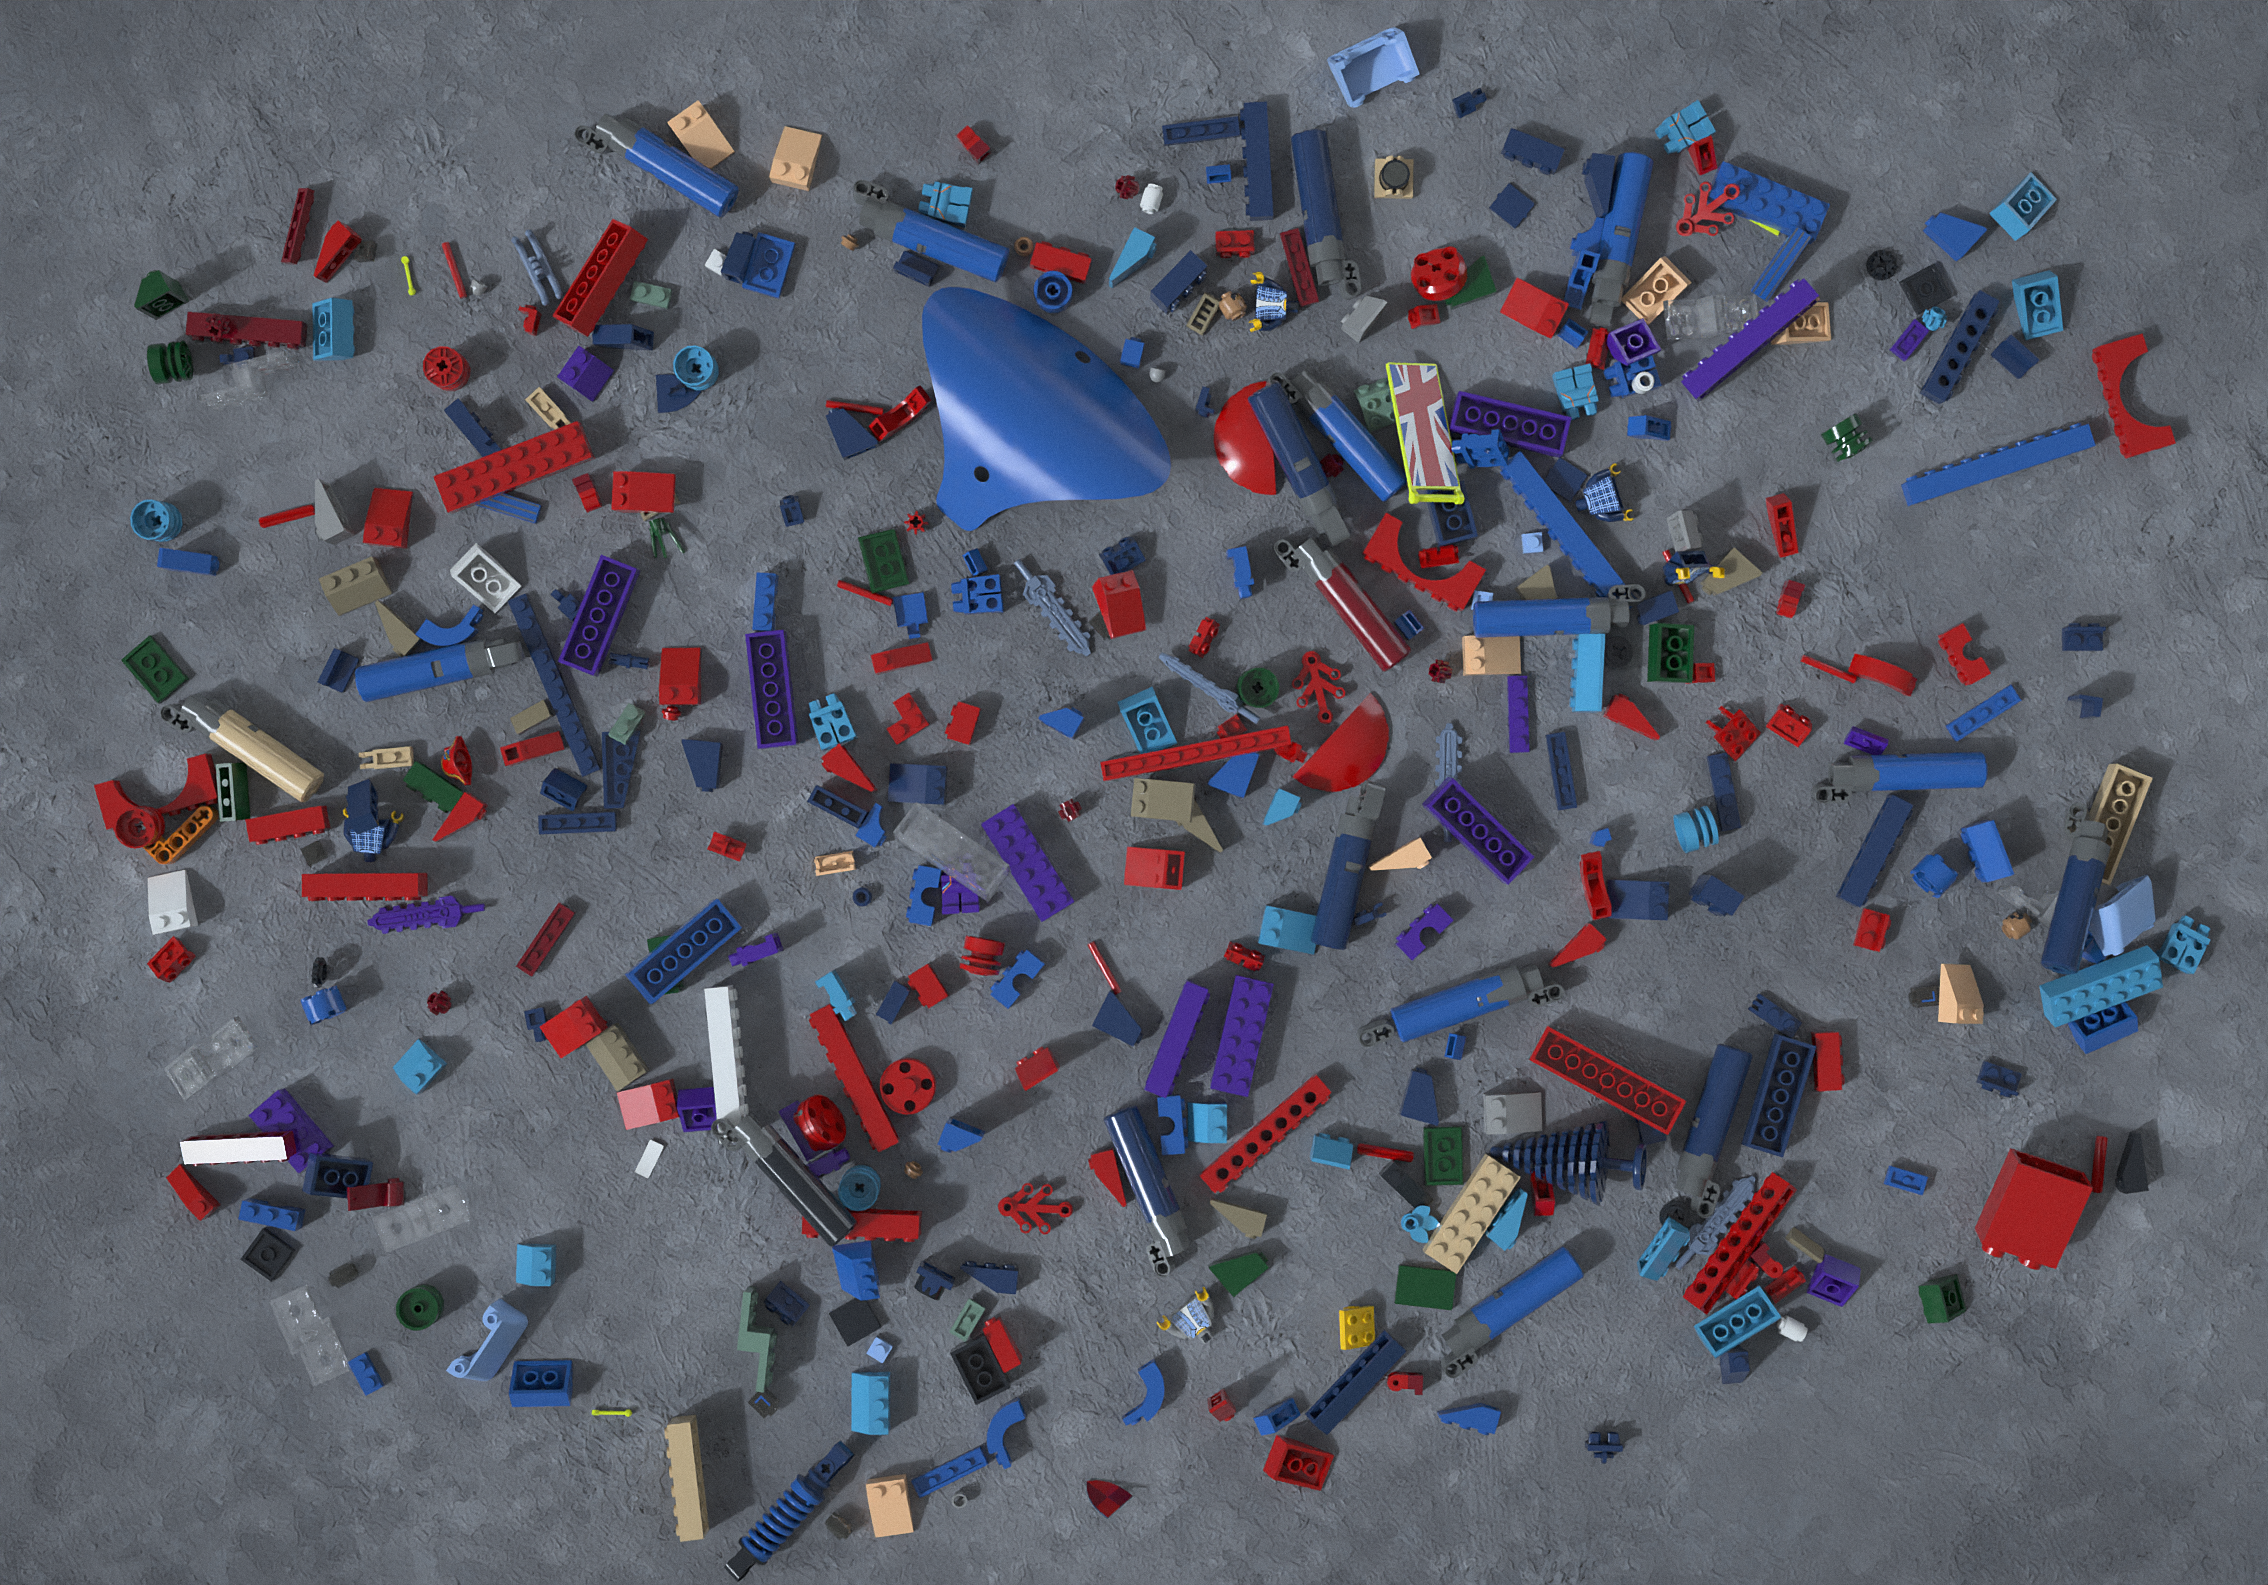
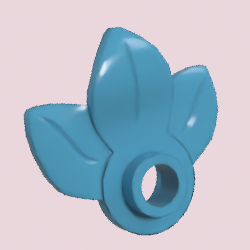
(1422, 1223)

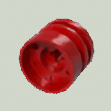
(448, 379)
(130, 832)
(982, 955)

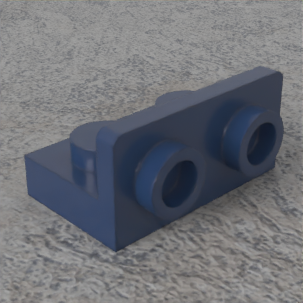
(1122, 556)
(2082, 638)
(1998, 1078)
(786, 1304)

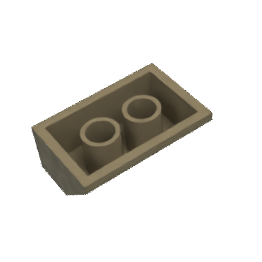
(355, 585)
(617, 1056)

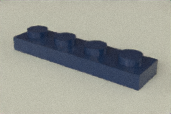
(1201, 131)
(1561, 771)
(1724, 792)
(577, 823)

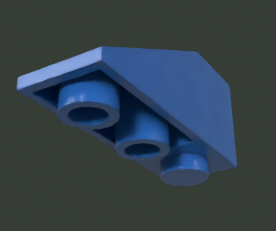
(1473, 1416)

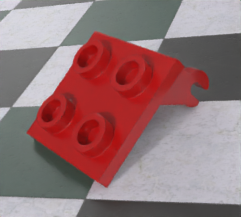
(1736, 735)

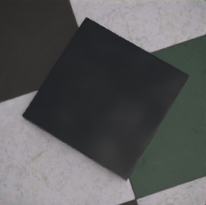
(1925, 289)
(267, 1254)
(854, 1320)

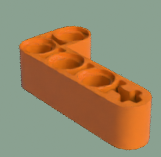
(185, 833)

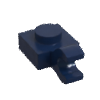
(1466, 102)
(240, 354)
(568, 606)
(1363, 916)
(534, 1020)

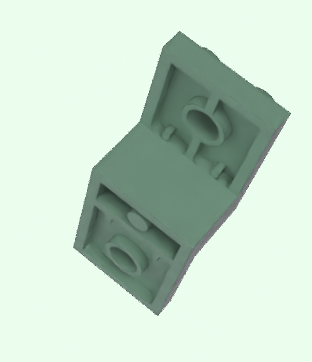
(757, 1338)

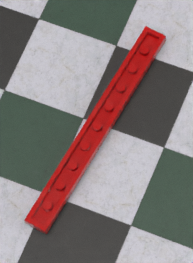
(1196, 753)

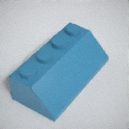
(1588, 673)
(1737, 1322)

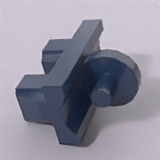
(1595, 1444)

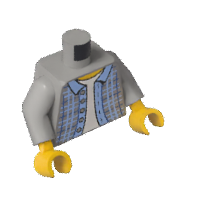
(1191, 1318)

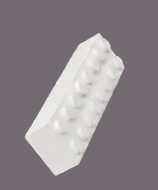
(726, 1055)

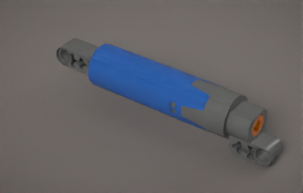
(1462, 1004)

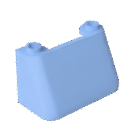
(1373, 65)
(2124, 916)
(506, 1327)

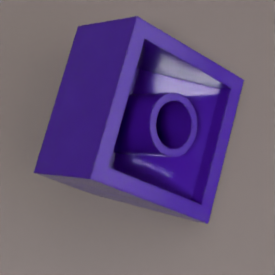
(1632, 342)
(585, 373)
(697, 1109)
(1834, 1280)

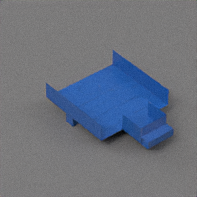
(911, 612)

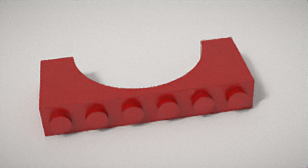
(2133, 435)
(1384, 551)
(198, 790)

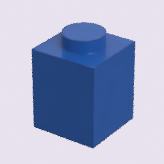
(1132, 352)

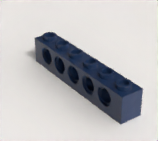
(1988, 307)

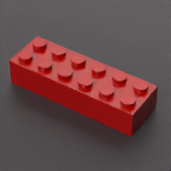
(600, 277)
(360, 885)
(879, 1223)

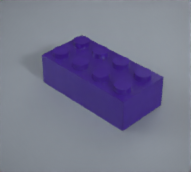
(283, 1113)

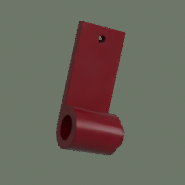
(376, 1195)

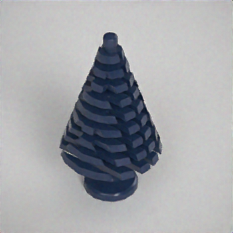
(1575, 1159)

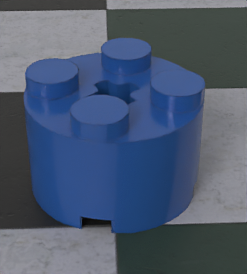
(1043, 287)
(1933, 875)
(323, 1005)

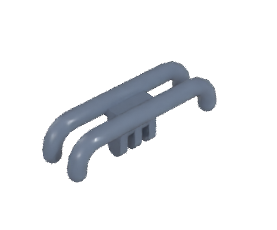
(538, 267)

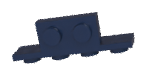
(471, 428)

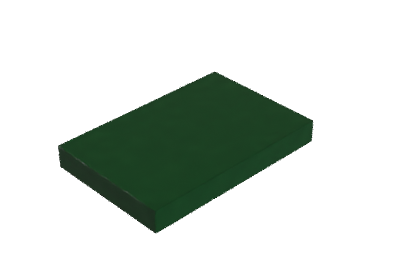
(883, 561)
(154, 669)
(1443, 1155)
(1425, 1287)

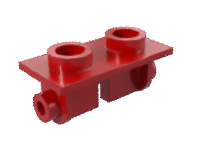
(1597, 348)
(1431, 557)
(1201, 645)
(1252, 958)
(1785, 1284)

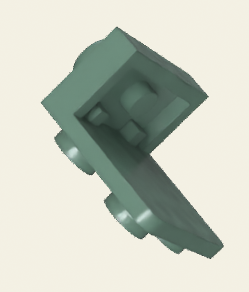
(1376, 404)

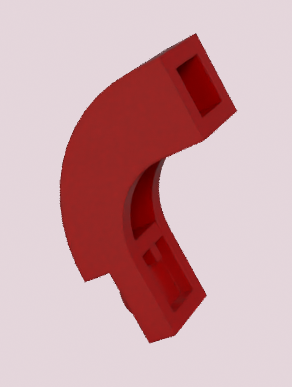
(901, 415)
(1883, 673)
(1594, 886)

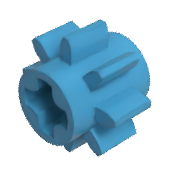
(1934, 318)

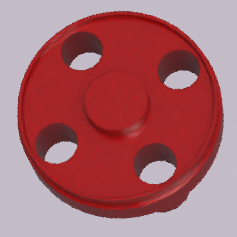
(1439, 273)
(908, 1086)
(820, 1123)

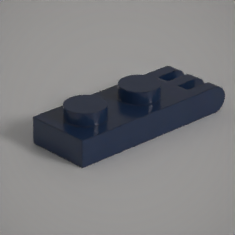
(1775, 1016)

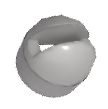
(477, 287)
(1157, 375)
(961, 1502)

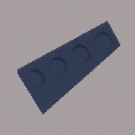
(617, 768)

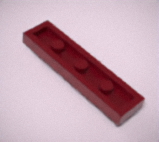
(297, 227)
(1299, 267)
(545, 939)

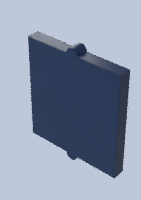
(1511, 205)
(1565, 479)

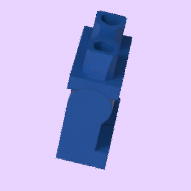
(1625, 375)
(1481, 450)
(1242, 571)
(972, 593)

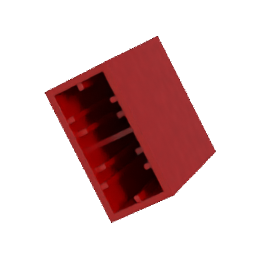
(2032, 1210)

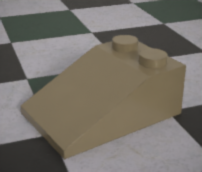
(1163, 800)

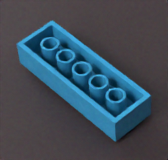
(2101, 986)

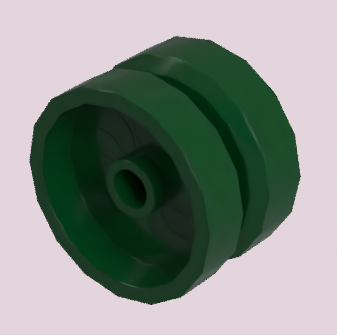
(408, 1307)

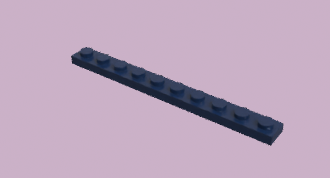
(554, 685)

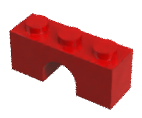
(1953, 642)

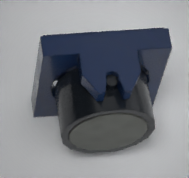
(932, 1281)

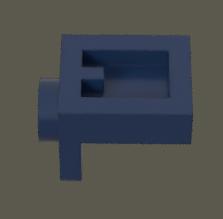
(1204, 399)
(791, 510)

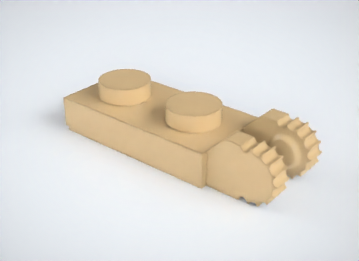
(546, 408)
(389, 758)

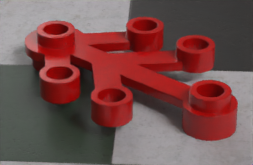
(1705, 211)
(1317, 684)
(1032, 1207)

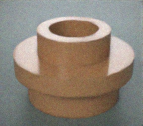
(1023, 240)
(850, 242)
(913, 1169)

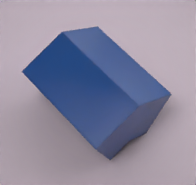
(1218, 170)
(1572, 333)
(975, 562)
(1408, 625)
(1600, 837)
(1455, 1046)

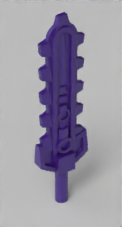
(445, 912)

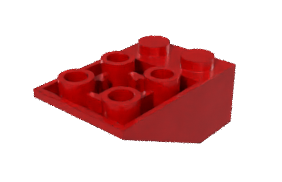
(1154, 868)

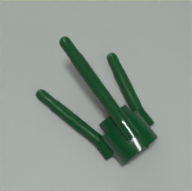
(658, 529)

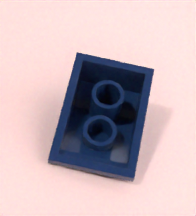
(1598, 181)
(917, 784)
(1638, 899)

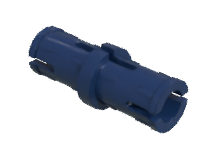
(628, 661)

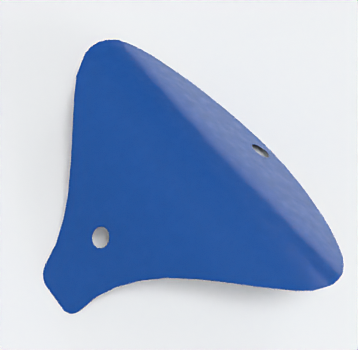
(1029, 412)

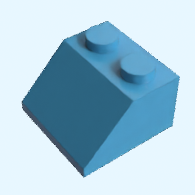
(1282, 806)
(419, 1067)
(1207, 1122)
(1331, 1151)
(536, 1264)

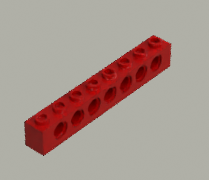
(1218, 1183)
(1749, 1240)

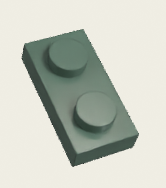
(651, 295)
(627, 723)
(967, 1319)

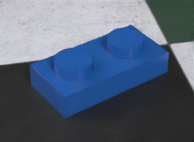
(1905, 1180)
(366, 1373)

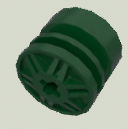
(170, 362)
(1847, 437)
(1267, 682)

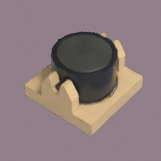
(1394, 176)

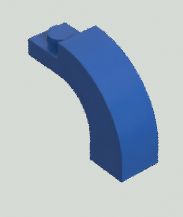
(1579, 278)
(459, 634)
(1154, 1381)
(1004, 1417)

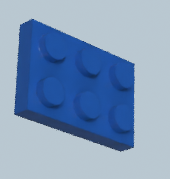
(768, 265)

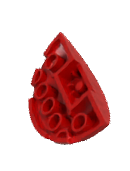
(1243, 445)
(1350, 752)

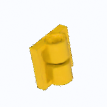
(1356, 1326)

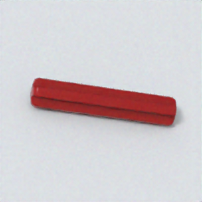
(287, 516)
(1384, 1152)
(2099, 1164)

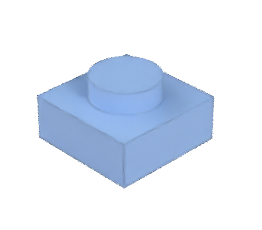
(1532, 543)
(1481, 596)
(879, 1349)

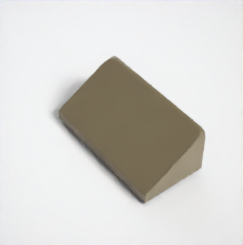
(531, 717)
(1805, 1244)

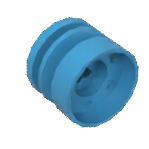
(686, 362)
(146, 522)
(1701, 827)
(860, 1198)

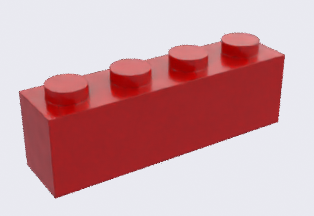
(287, 824)

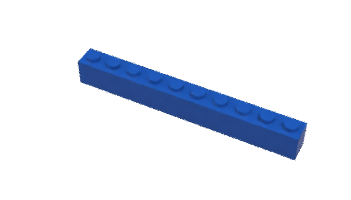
(1997, 465)
(1561, 525)

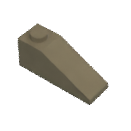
(398, 632)
(1200, 828)
(1244, 1218)

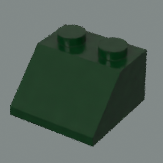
(1942, 1299)

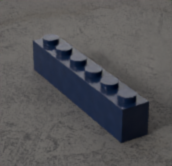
(1257, 161)
(1874, 851)
(1355, 1382)

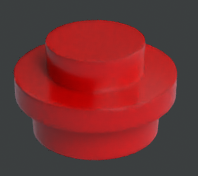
(671, 713)

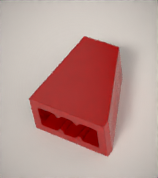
(1002, 1344)

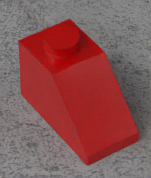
(1542, 1196)

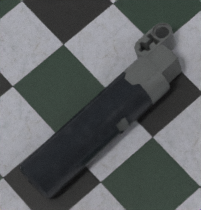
(790, 1175)

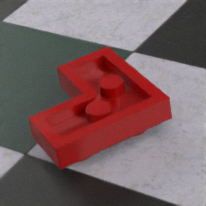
(912, 721)

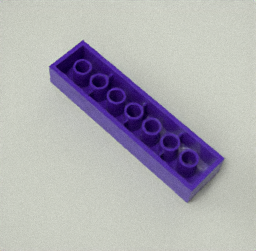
(1751, 339)

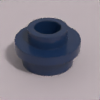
(857, 892)

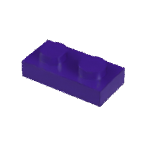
(1909, 340)
(1865, 741)

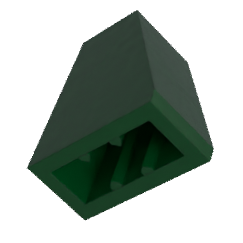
(1477, 286)
(1239, 1271)

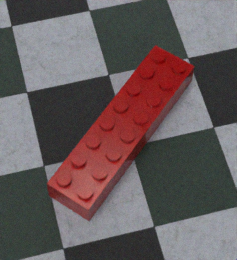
(514, 467)
(1607, 1080)

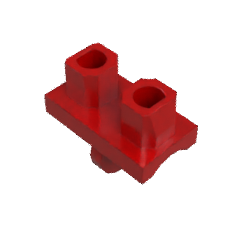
(1292, 752)
(727, 846)

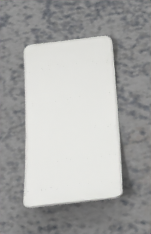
(649, 1158)

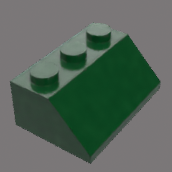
(159, 295)
(1670, 653)

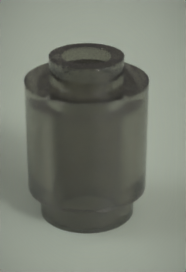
(343, 1275)
(838, 1526)

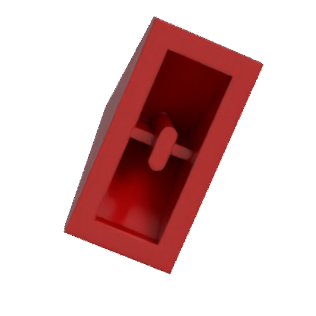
(1703, 155)

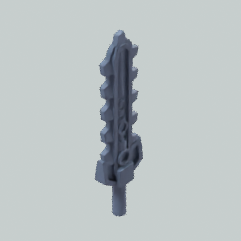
(1040, 591)
(1226, 699)
(1448, 760)
(1704, 1235)

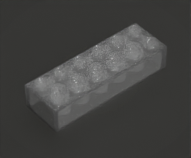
(952, 851)

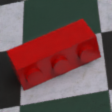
(1072, 265)
(1827, 1061)

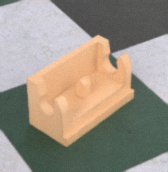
(835, 863)

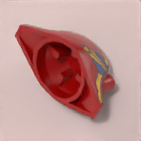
(457, 761)

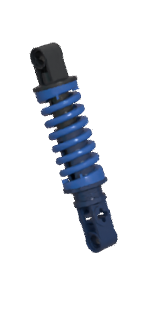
(789, 1513)

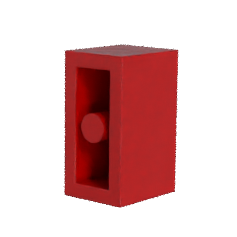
(963, 723)
(928, 986)

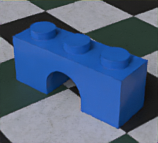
(764, 603)
(919, 911)
(1005, 991)
(1174, 1141)
(276, 1216)

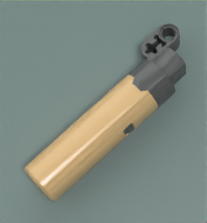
(246, 743)

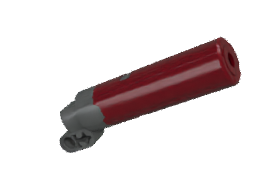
(1348, 599)

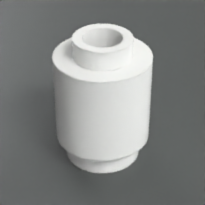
(1151, 198)
(1648, 380)
(1792, 1328)

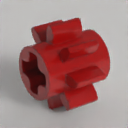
(912, 519)

